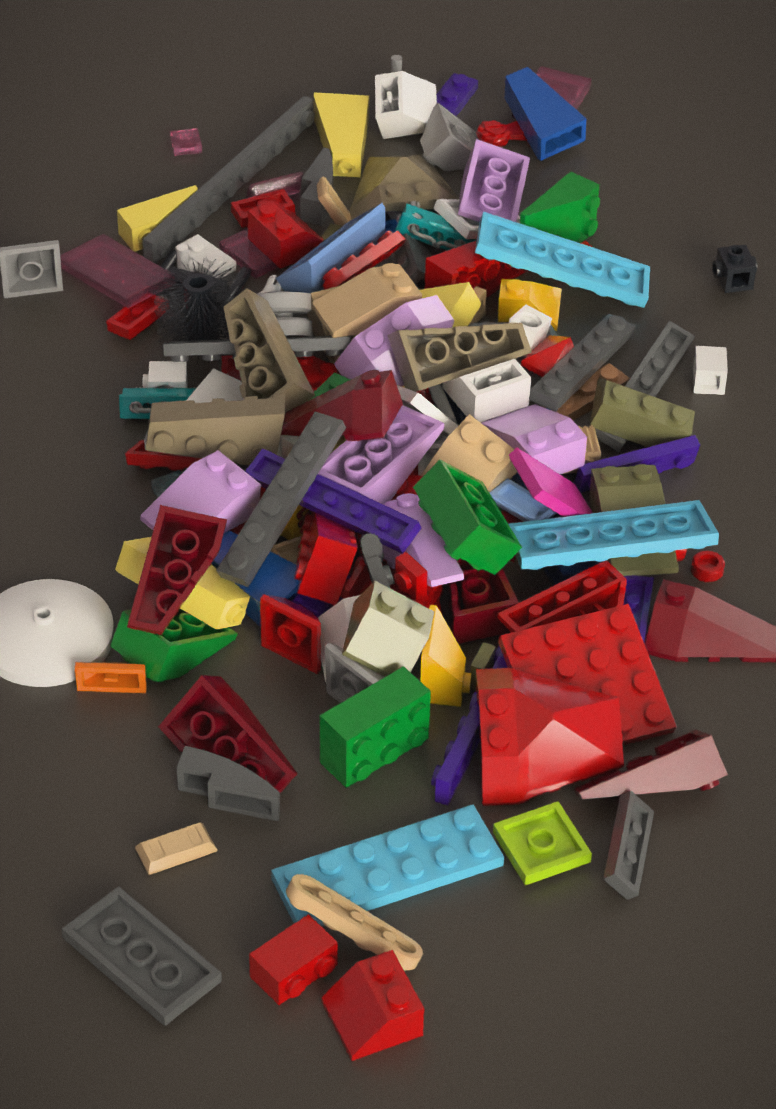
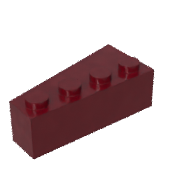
(476, 603)

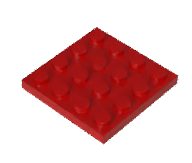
(602, 655)

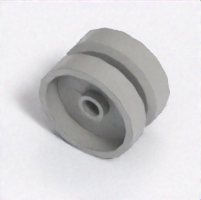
(290, 304)

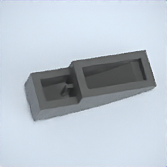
(311, 208)
(227, 784)

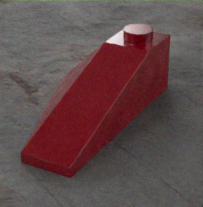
(175, 561)
(700, 625)

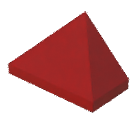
(547, 354)

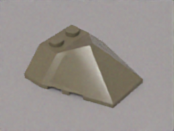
(398, 182)

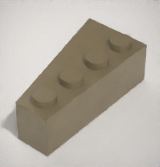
(263, 352)
(442, 354)
(232, 427)

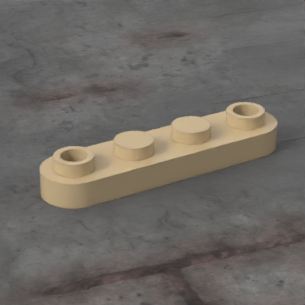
(352, 920)

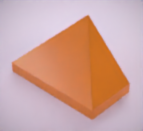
(111, 677)

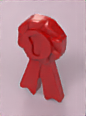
(498, 133)

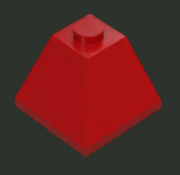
(291, 631)

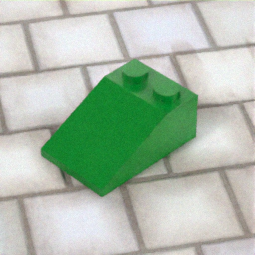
(566, 209)
(176, 651)

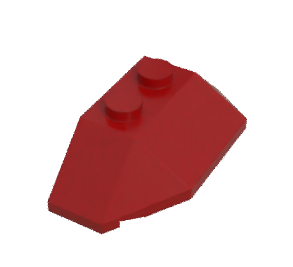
(581, 594)

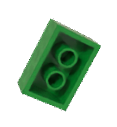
(466, 518)
(374, 727)

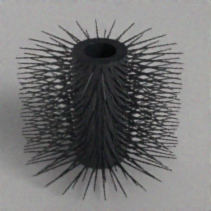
(200, 305)

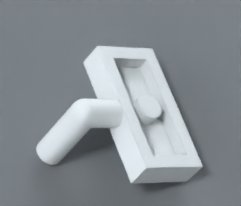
(198, 248)

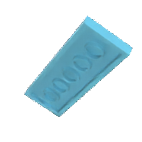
(563, 260)
(613, 534)
(399, 861)

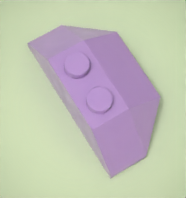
(372, 347)

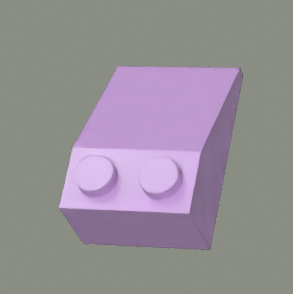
(543, 435)
(210, 488)

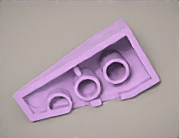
(426, 547)

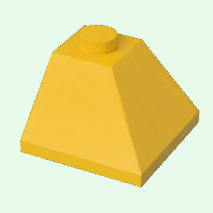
(518, 293)
(444, 665)

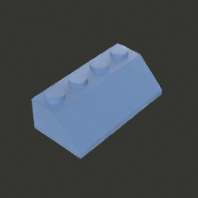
(348, 240)

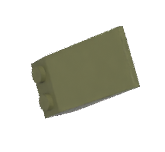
(626, 489)

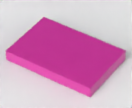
(549, 486)

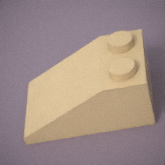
(365, 300)
(477, 453)

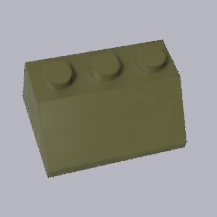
(638, 415)

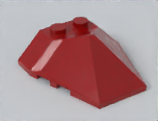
(542, 734)

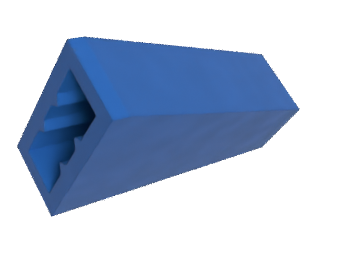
(543, 114)
(272, 578)

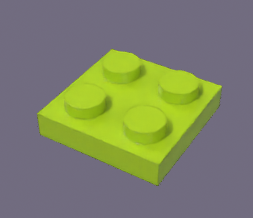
(542, 843)

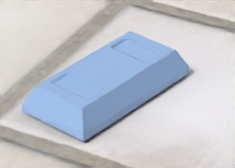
(519, 502)

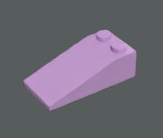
(492, 182)
(383, 464)

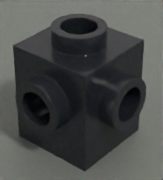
(735, 268)

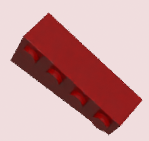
(464, 266)
(324, 557)

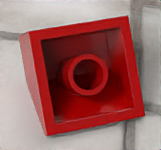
(280, 234)
(374, 1006)

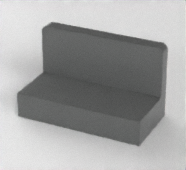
(412, 258)

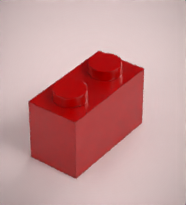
(293, 959)

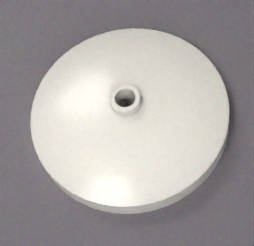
(49, 629)

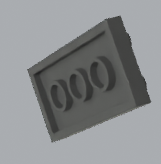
(141, 955)

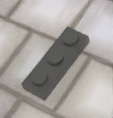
(628, 845)

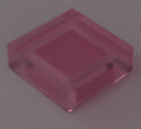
(185, 141)

